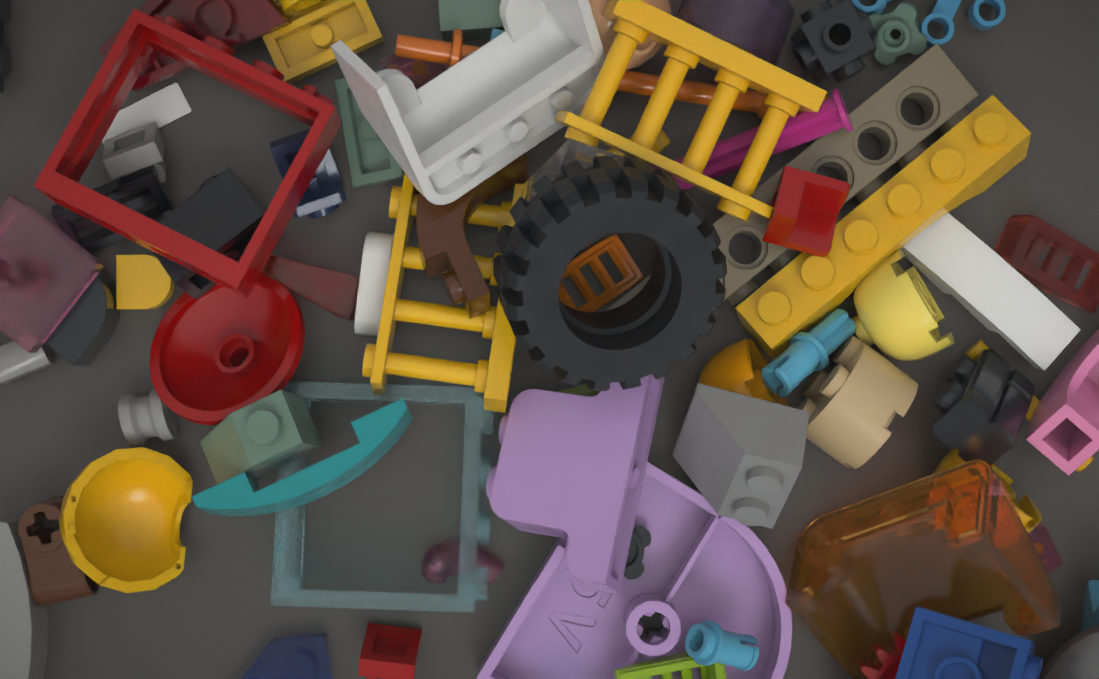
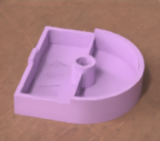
(692, 573)

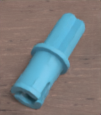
(808, 353)

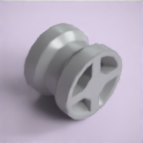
(146, 419)

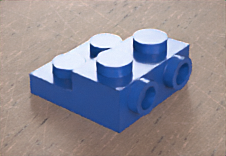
(959, 649)

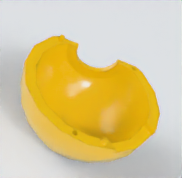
(126, 519)

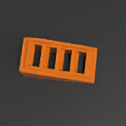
(622, 260)

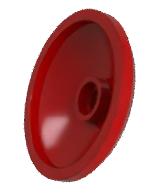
(206, 339)

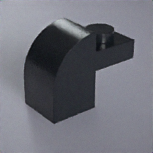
(88, 323)

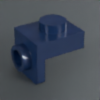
(327, 184)

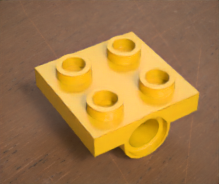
(315, 26)

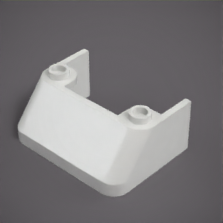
(488, 103)

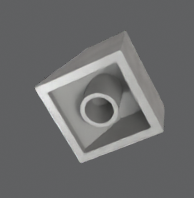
(742, 453)

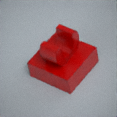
(389, 652)

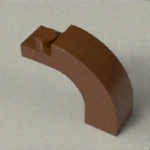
(444, 241)

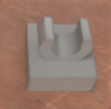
(135, 151)

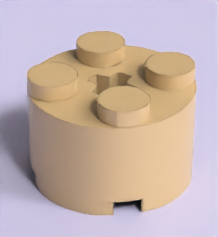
(855, 403)

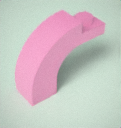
(1068, 414)

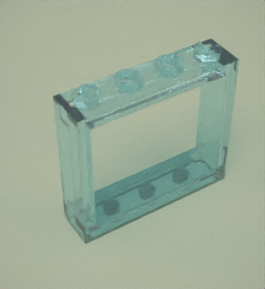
(474, 527)

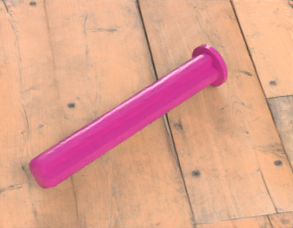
(806, 126)

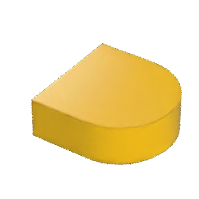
(141, 283)

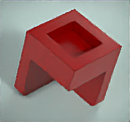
(805, 211)

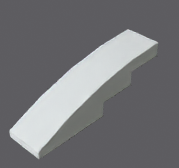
(991, 290)

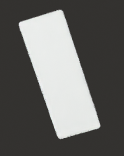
(158, 107)

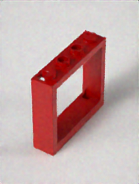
(215, 59)

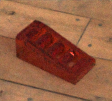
(1023, 245)
(322, 286)

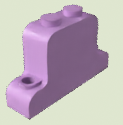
(577, 472)

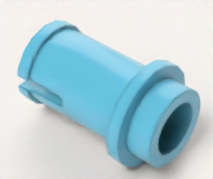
(711, 644)

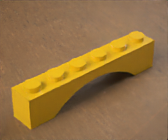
(929, 187)

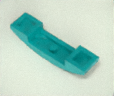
(243, 497)

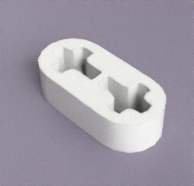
(372, 282)

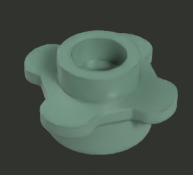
(911, 39)

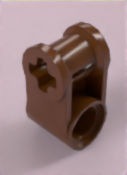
(50, 569)

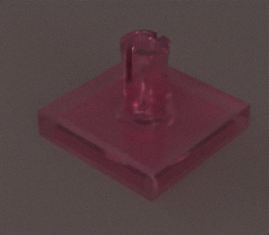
(39, 274)

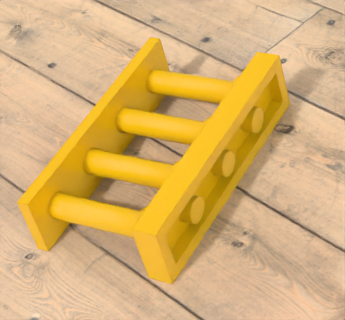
(735, 73)
(487, 376)

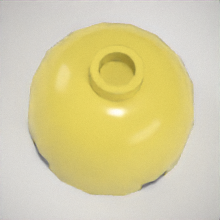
(899, 312)

